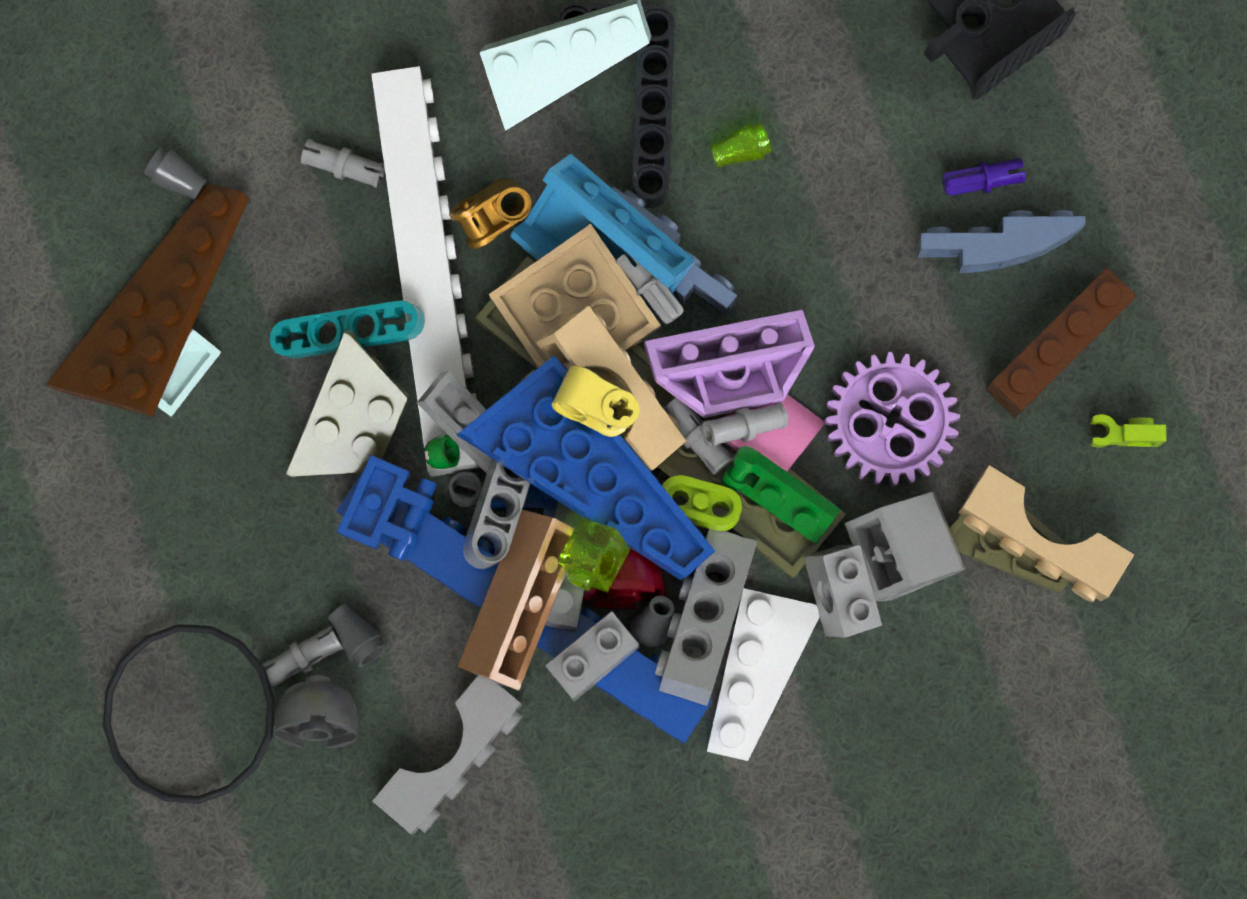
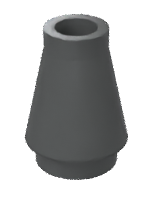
(174, 173)
(652, 622)
(358, 638)

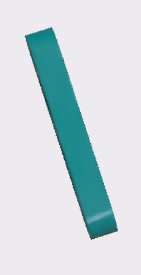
(343, 320)

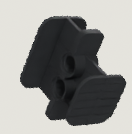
(1004, 41)

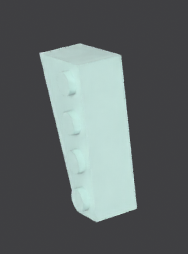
(554, 59)

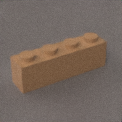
(518, 602)

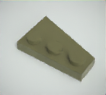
(989, 552)

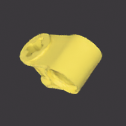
(590, 401)

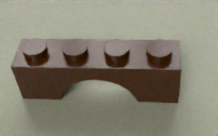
(1060, 342)

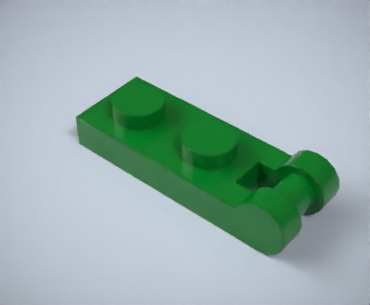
(780, 493)

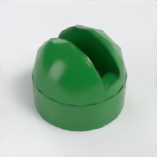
(442, 452)

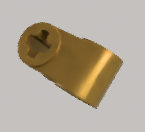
(488, 214)

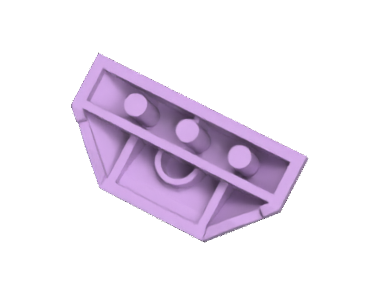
(733, 363)

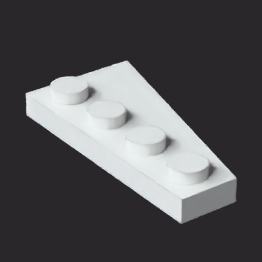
(761, 657)

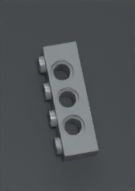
(695, 677)

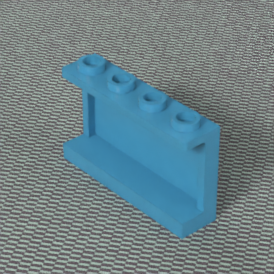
(581, 198)

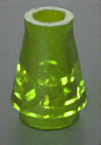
(742, 146)

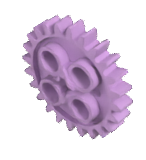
(909, 386)

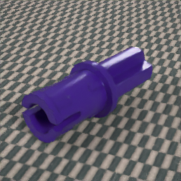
(983, 177)

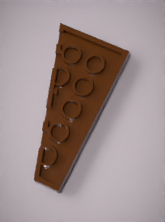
(144, 330)

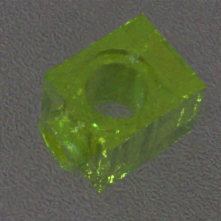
(593, 555)

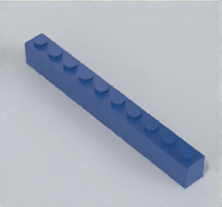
(631, 682)

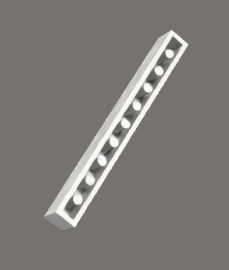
(421, 238)

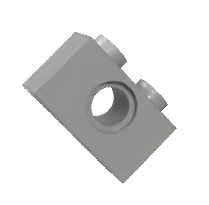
(842, 590)
(592, 656)

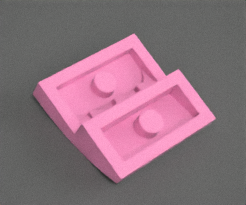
(789, 443)

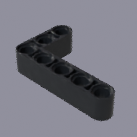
(647, 89)

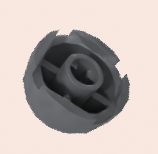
(316, 713)

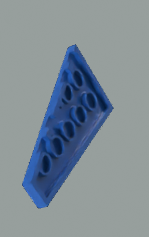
(586, 471)

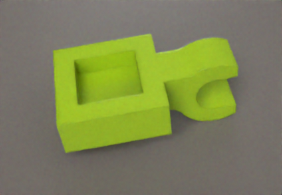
(1138, 433)

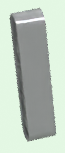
(486, 523)

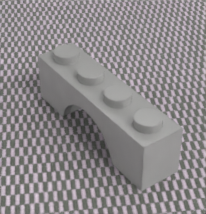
(414, 796)

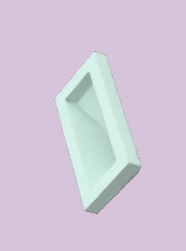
(191, 366)

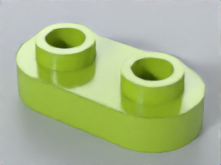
(703, 499)

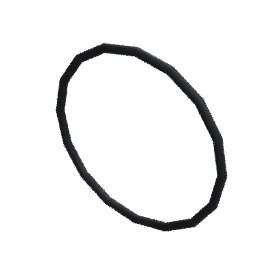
(108, 712)

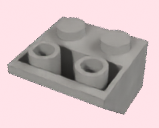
(905, 546)

